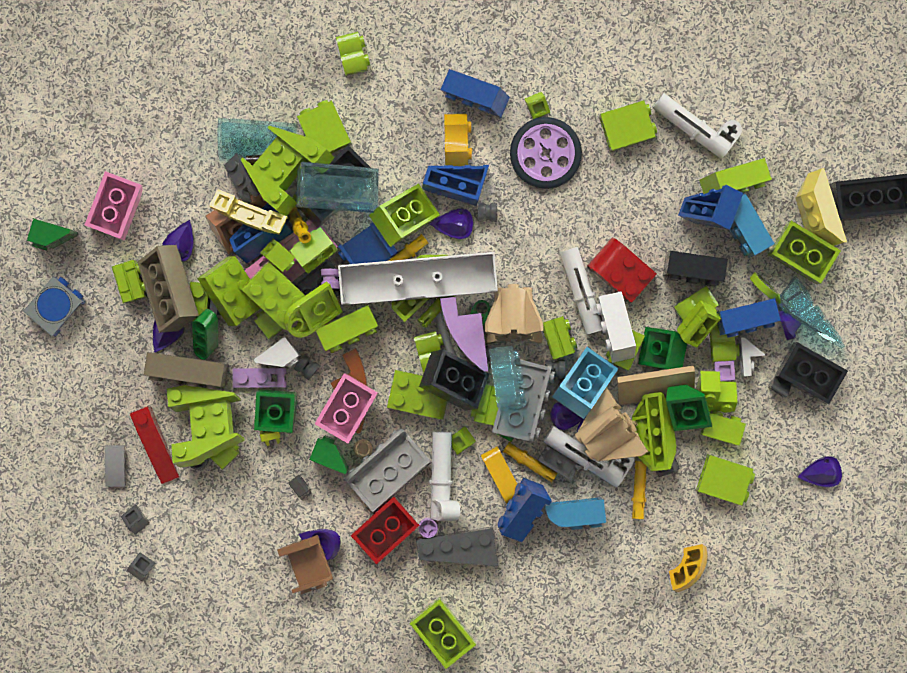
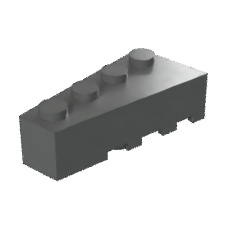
(463, 547)

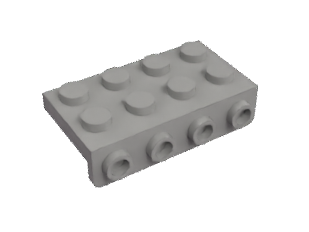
(524, 422)
(387, 470)

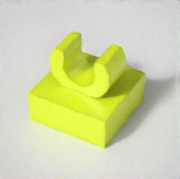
(269, 435)

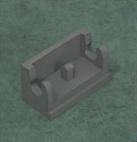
(558, 462)

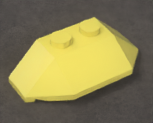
(819, 209)

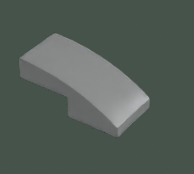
(115, 466)

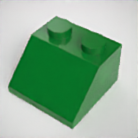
(48, 235)
(662, 349)
(687, 408)
(275, 411)
(329, 454)

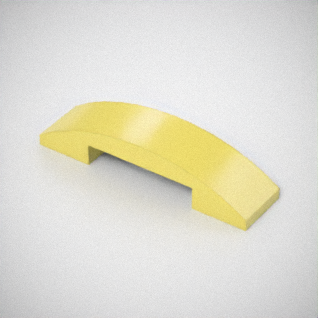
(248, 214)

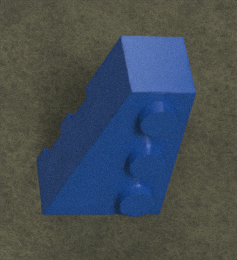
(475, 93)
(456, 182)
(712, 208)
(249, 242)
(748, 318)
(523, 509)

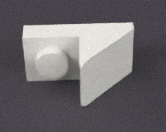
(747, 350)

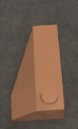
(226, 227)

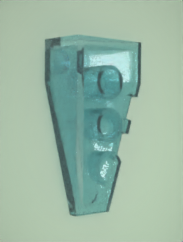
(246, 136)
(800, 306)

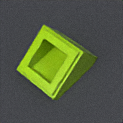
(537, 105)
(462, 440)

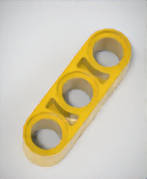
(500, 473)

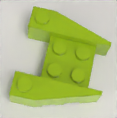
(279, 166)
(209, 421)

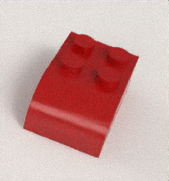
(621, 269)
(385, 530)

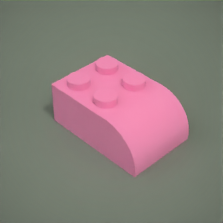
(114, 206)
(346, 408)

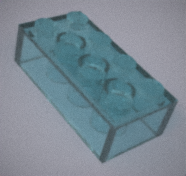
(337, 187)

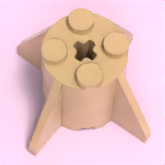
(513, 316)
(609, 432)

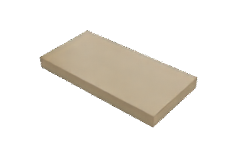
(633, 387)

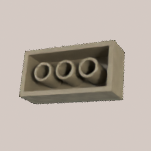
(167, 288)
(185, 369)

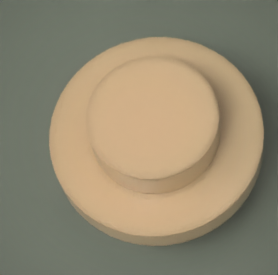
(362, 448)

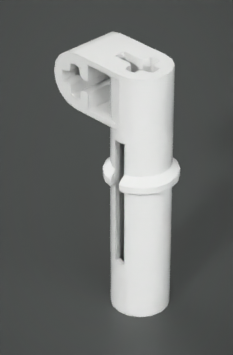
(695, 127)
(590, 318)
(608, 471)
(441, 506)

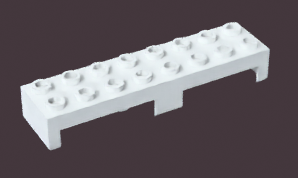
(417, 278)

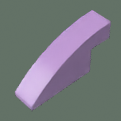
(466, 331)

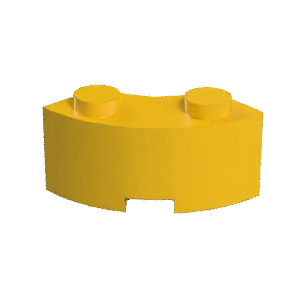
(456, 139)
(690, 568)

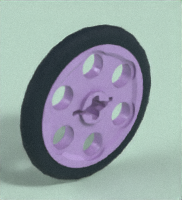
(559, 174)

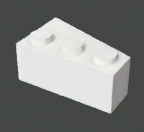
(616, 327)

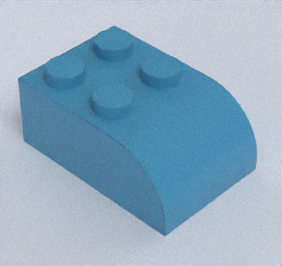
(750, 230)
(577, 513)

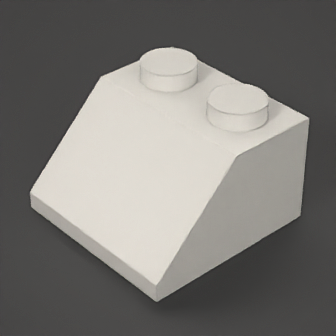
(280, 354)

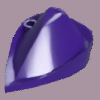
(454, 224)
(183, 238)
(789, 325)
(164, 339)
(563, 417)
(822, 472)
(329, 541)

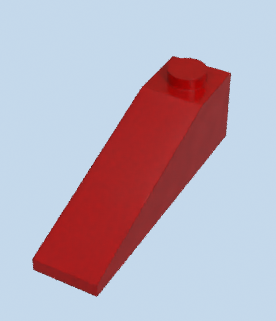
(154, 444)

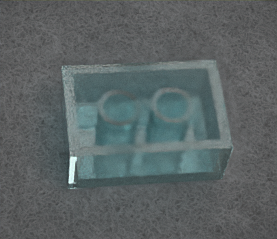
(507, 378)

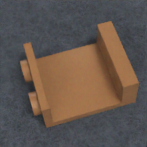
(308, 564)

